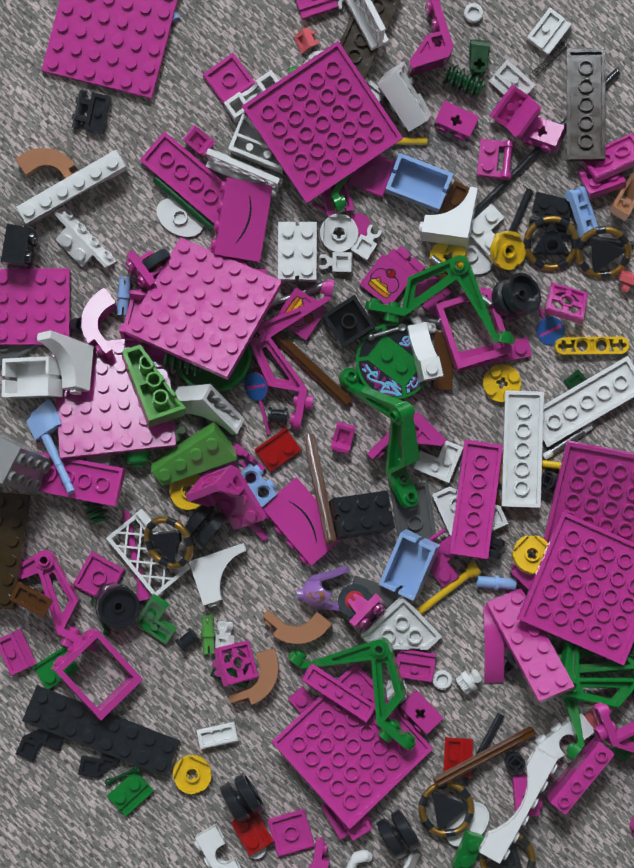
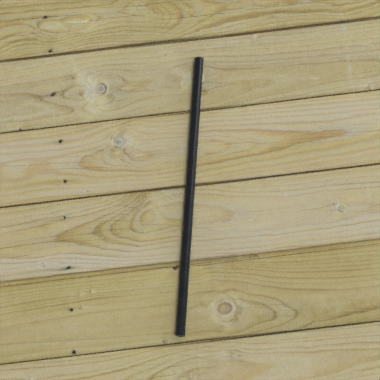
(504, 183)

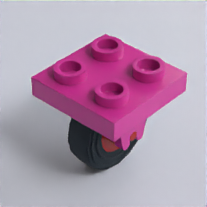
(146, 267)
(360, 606)

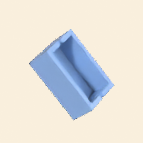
(418, 182)
(409, 564)

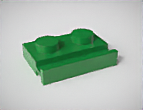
(45, 672)
(130, 793)

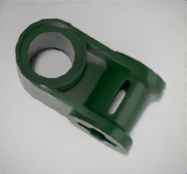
(478, 55)

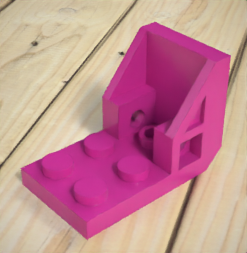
(428, 55)
(425, 434)
(232, 495)

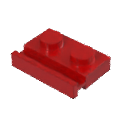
(278, 449)
(456, 752)
(253, 833)

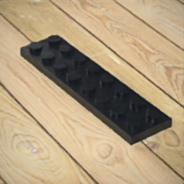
(110, 735)

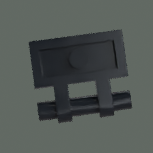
(97, 112)
(551, 206)

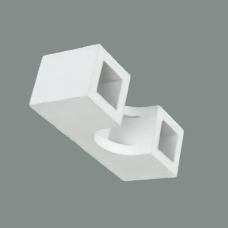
(234, 104)
(550, 742)
(209, 842)

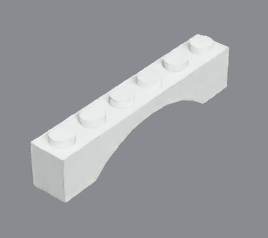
(70, 187)
(498, 840)

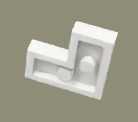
(482, 226)
(441, 466)

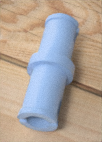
(123, 295)
(496, 582)

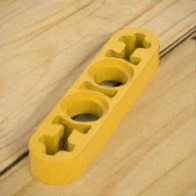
(591, 345)

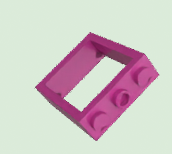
(474, 361)
(117, 695)

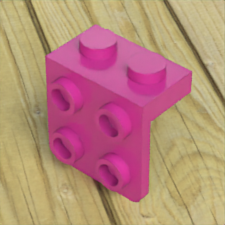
(516, 111)

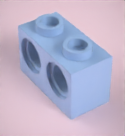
(258, 483)

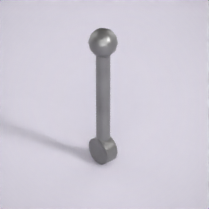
(401, 327)

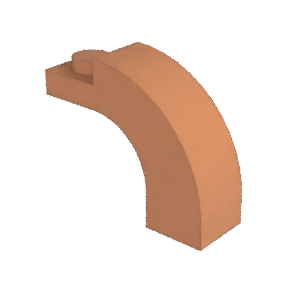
(45, 158)
(624, 200)
(299, 634)
(268, 674)

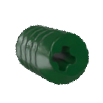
(464, 81)
(174, 361)
(96, 512)

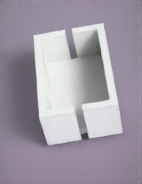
(297, 251)
(35, 378)

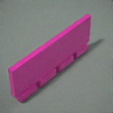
(414, 266)

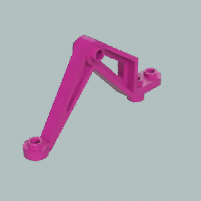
(270, 328)
(61, 619)
(616, 737)

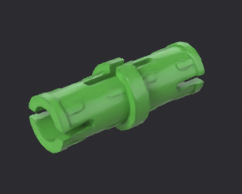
(207, 634)

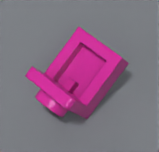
(198, 140)
(342, 437)

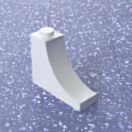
(453, 226)
(425, 358)
(73, 359)
(210, 404)
(209, 571)

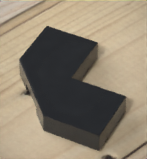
(31, 742)
(95, 766)

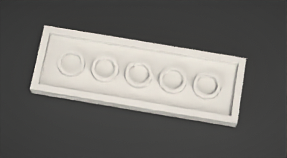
(588, 401)
(522, 449)

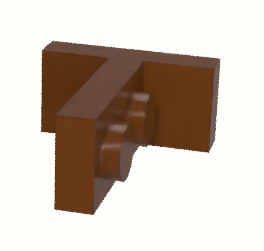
(31, 599)

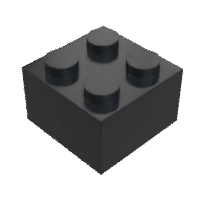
(19, 246)
(348, 321)

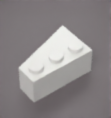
(403, 97)
(250, 146)

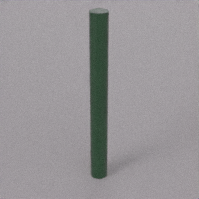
(183, 203)

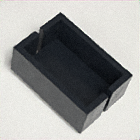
(361, 515)

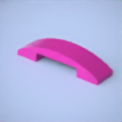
(492, 650)

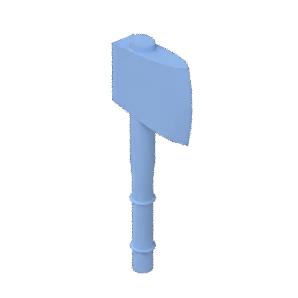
(42, 424)

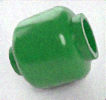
(137, 458)

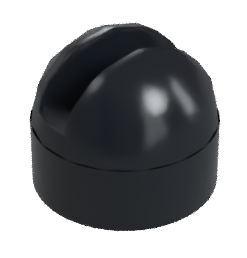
(75, 325)

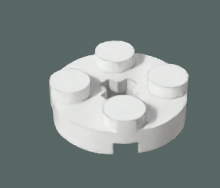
(346, 241)

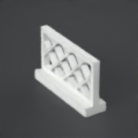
(368, 22)
(240, 170)
(143, 519)

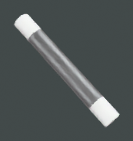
(561, 445)

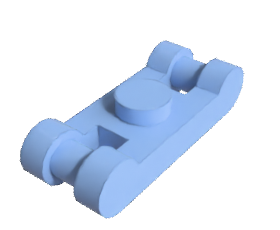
(581, 210)

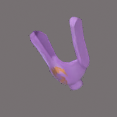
(315, 595)

